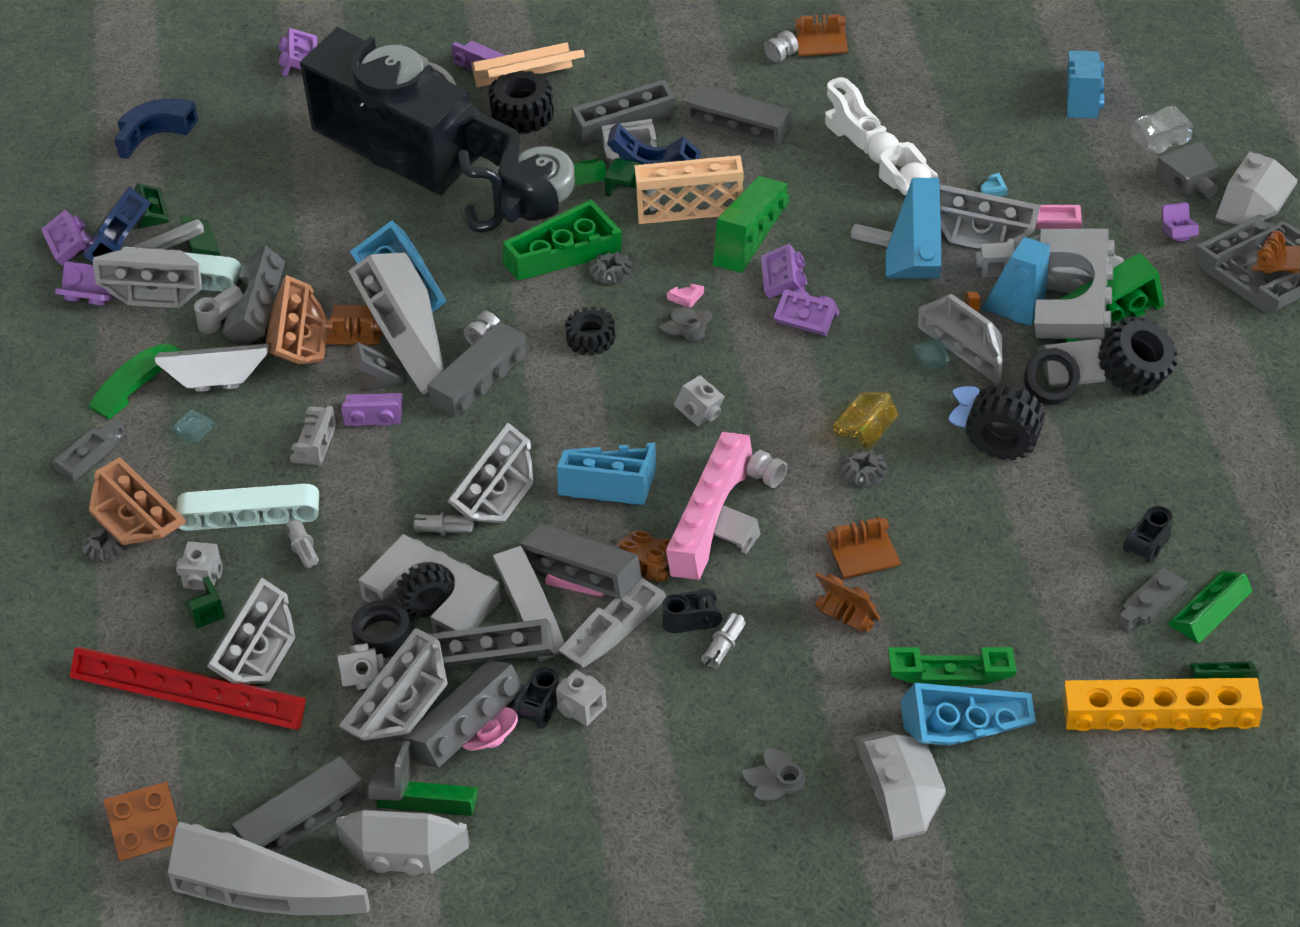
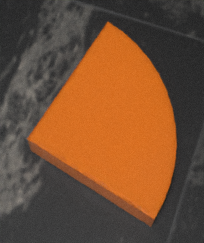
(972, 299)

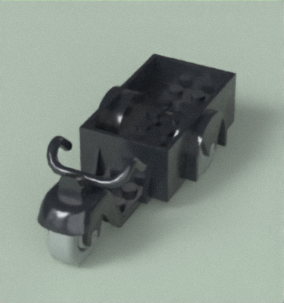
(426, 128)

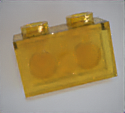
(867, 417)

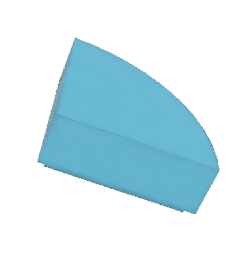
(994, 186)

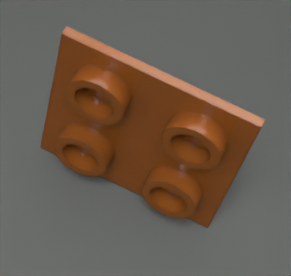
(821, 37)
(1277, 256)
(352, 325)
(862, 547)
(650, 553)
(846, 603)
(142, 820)

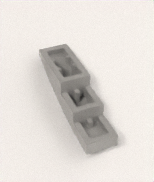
(526, 592)
(610, 626)

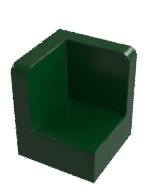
(621, 173)
(206, 607)

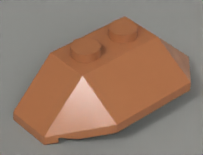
(297, 324)
(130, 506)

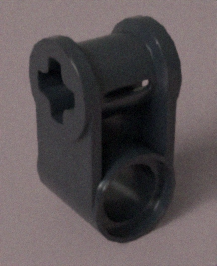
(1150, 533)
(688, 611)
(538, 696)

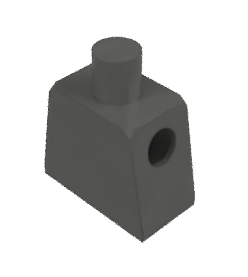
(1189, 171)

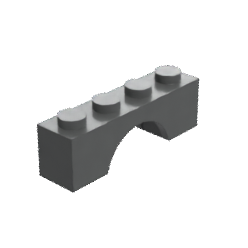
(251, 315)

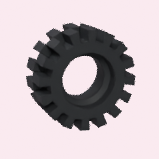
(590, 341)
(411, 587)

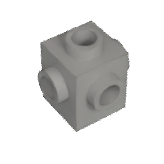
(699, 401)
(197, 563)
(351, 674)
(581, 697)

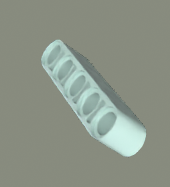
(216, 271)
(248, 506)

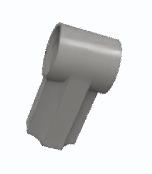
(212, 310)

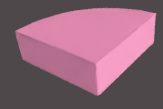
(686, 296)

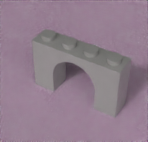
(1087, 314)
(466, 607)

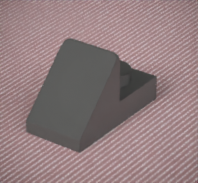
(376, 369)

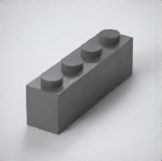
(646, 102)
(738, 115)
(477, 369)
(582, 560)
(496, 643)
(464, 713)
(302, 807)

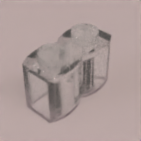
(1161, 130)

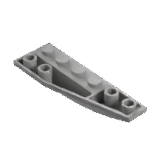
(402, 312)
(255, 878)

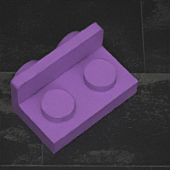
(294, 49)
(471, 52)
(66, 236)
(783, 270)
(80, 282)
(806, 312)
(372, 409)

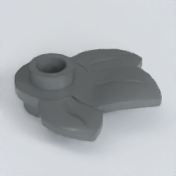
(687, 323)
(771, 777)

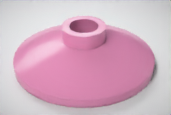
(494, 731)

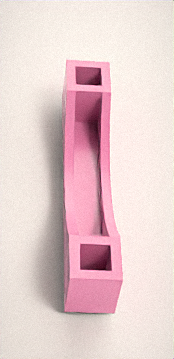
(693, 537)

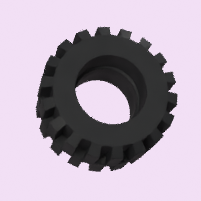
(522, 101)
(1137, 356)
(1005, 422)

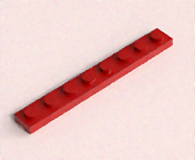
(188, 688)

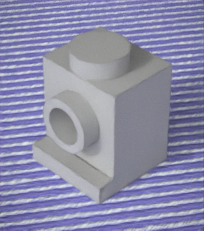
(993, 258)

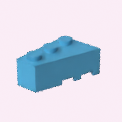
(1084, 84)
(1021, 283)
(607, 475)

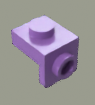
(1177, 222)

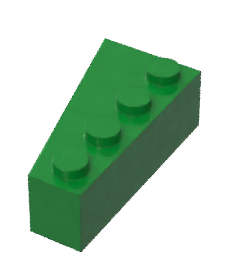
(747, 223)
(562, 242)
(1134, 289)

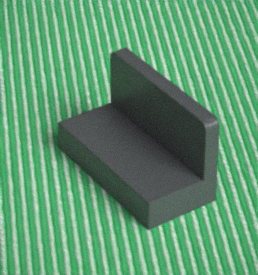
(392, 778)

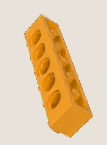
(1162, 704)

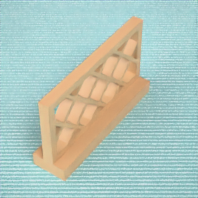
(536, 60)
(689, 175)

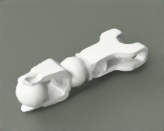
(865, 131)

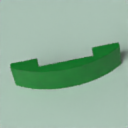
(125, 380)
(952, 670)

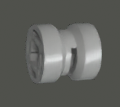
(782, 45)
(483, 324)
(764, 467)

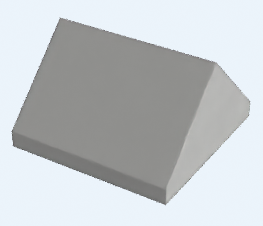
(1086, 357)

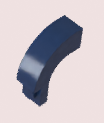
(152, 118)
(631, 149)
(116, 224)

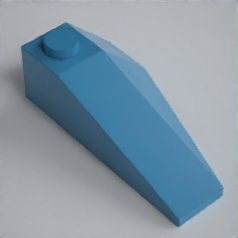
(916, 238)
(393, 239)
(962, 713)

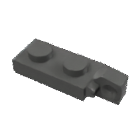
(89, 450)
(1152, 599)

